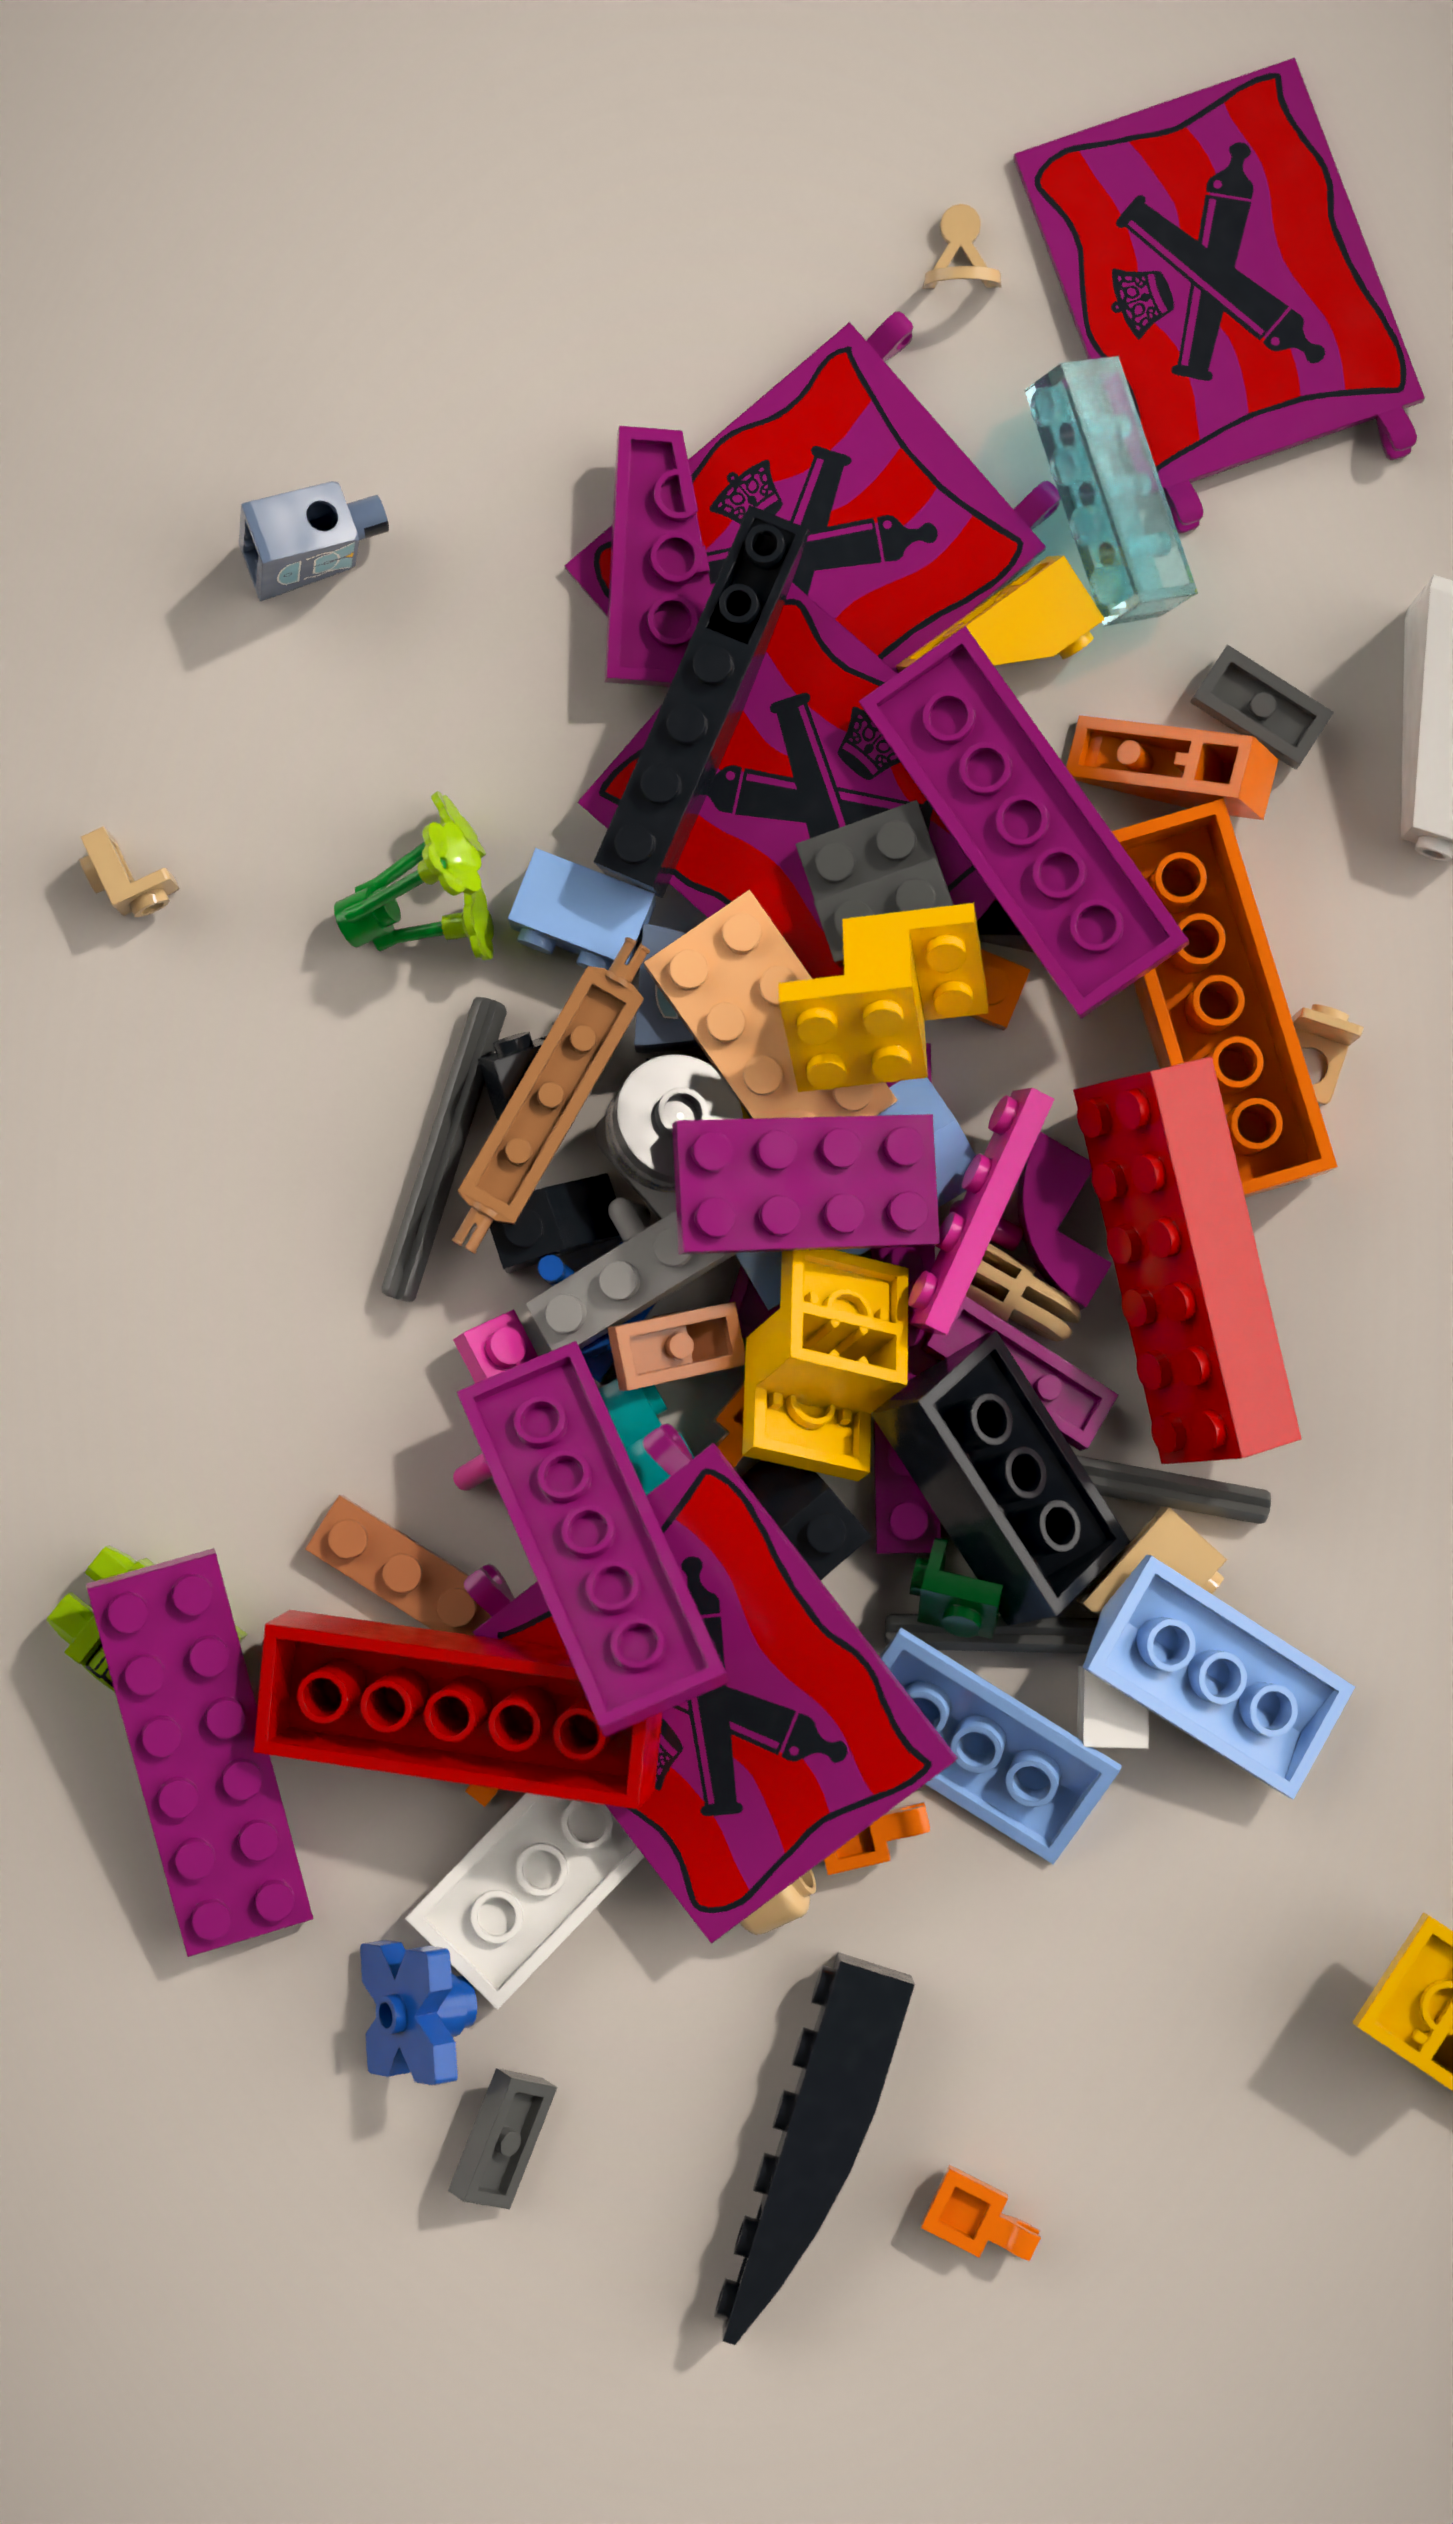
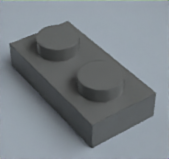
(1262, 706)
(502, 2139)

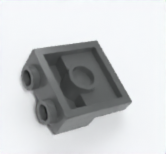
(873, 870)

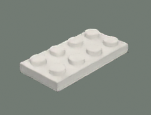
(524, 1890)

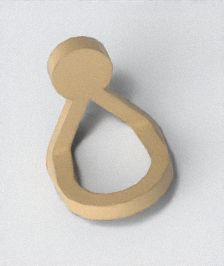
(959, 229)

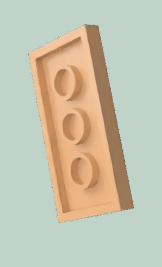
(727, 995)

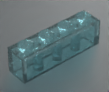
(1110, 490)

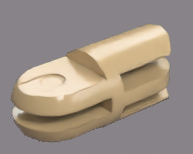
(1022, 1296)

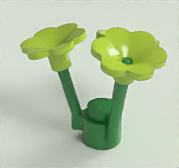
(447, 856)

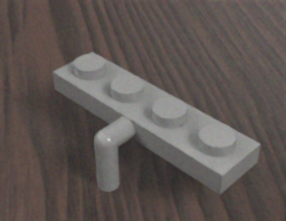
(620, 1281)

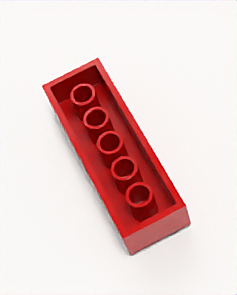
(1187, 1264)
(444, 1710)

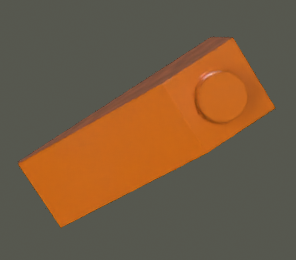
(1174, 764)

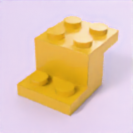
(894, 979)
(826, 1362)
(1414, 2001)

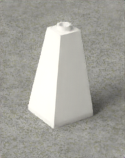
(1428, 722)

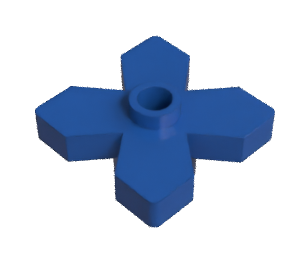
(416, 2011)

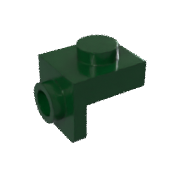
(954, 1601)

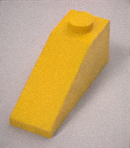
(1029, 618)

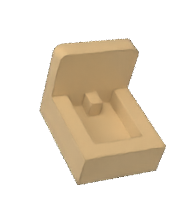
(108, 871)

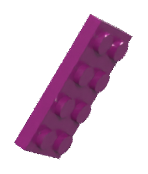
(805, 1183)

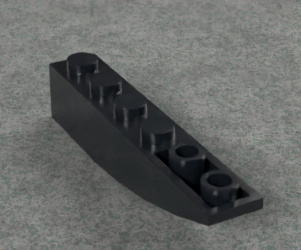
(703, 704)
(821, 2127)

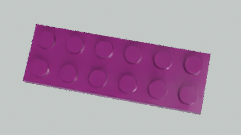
(1024, 822)
(592, 1539)
(193, 1750)

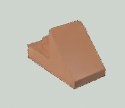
(677, 1346)

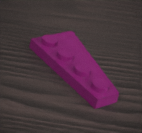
(656, 559)

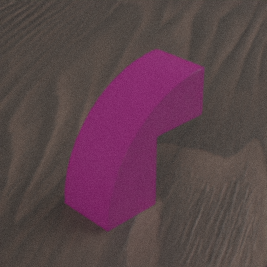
(1045, 1194)

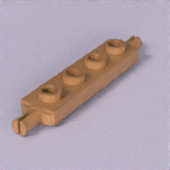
(550, 1095)

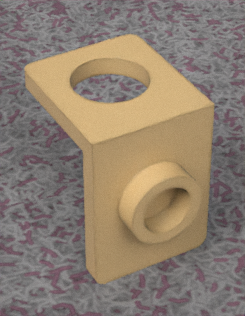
(1331, 1035)

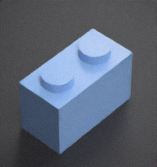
(578, 911)

